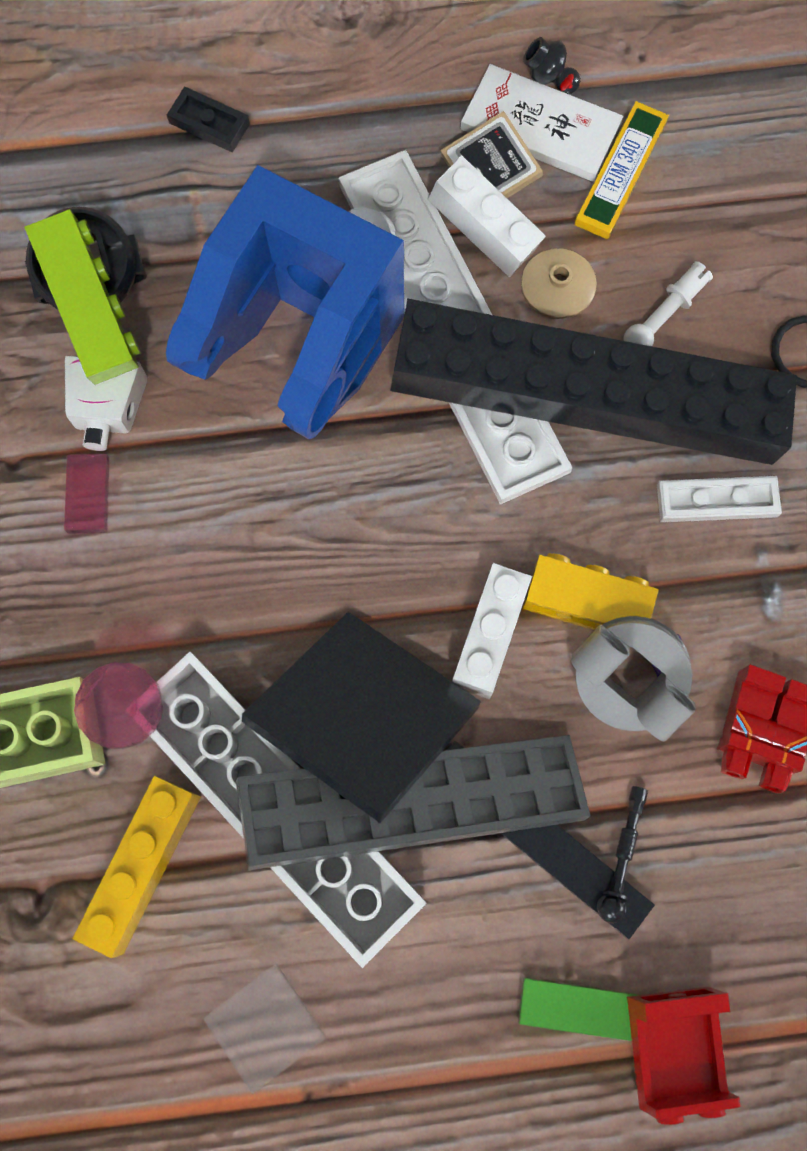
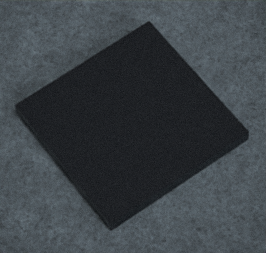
(361, 715)

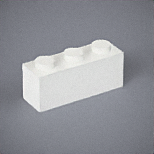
(485, 216)
(491, 631)

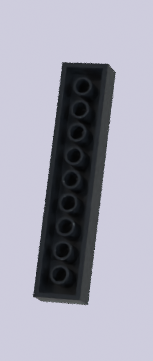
(594, 382)

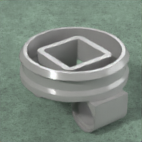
(663, 704)

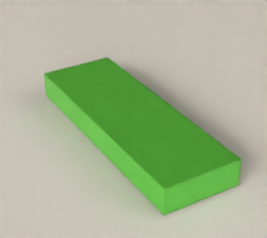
(575, 1009)

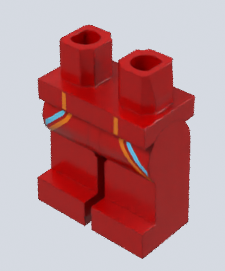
(765, 727)

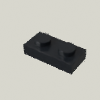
(208, 119)

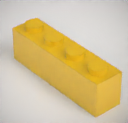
(136, 868)

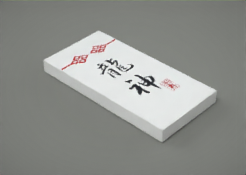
(550, 122)

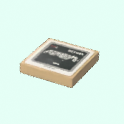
(497, 154)

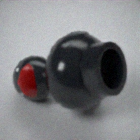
(548, 63)

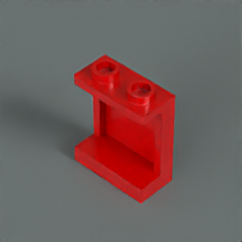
(680, 1054)

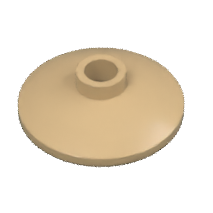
(556, 297)

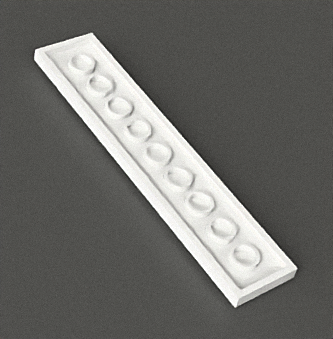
(510, 448)

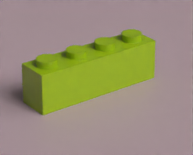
(82, 297)

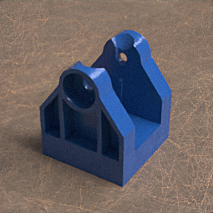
(312, 255)

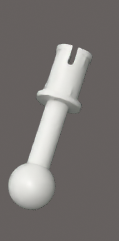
(679, 296)

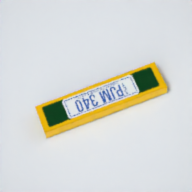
(621, 170)

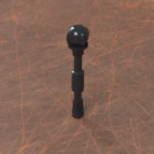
(612, 902)

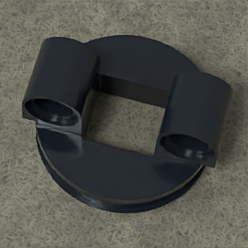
(117, 251)

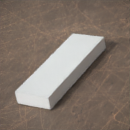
(719, 499)

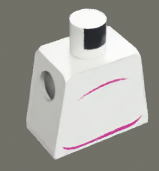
(102, 406)

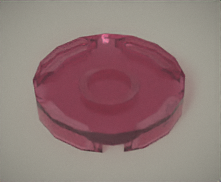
(118, 705)

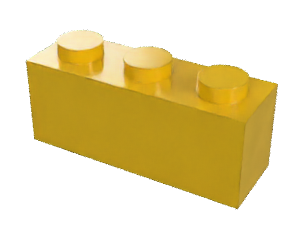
(586, 594)

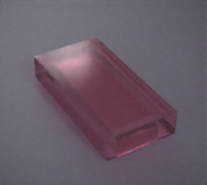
(86, 494)

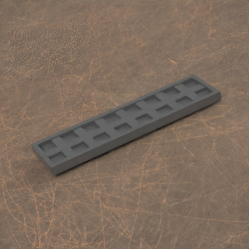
(459, 796)

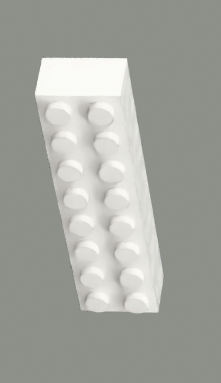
(202, 732)

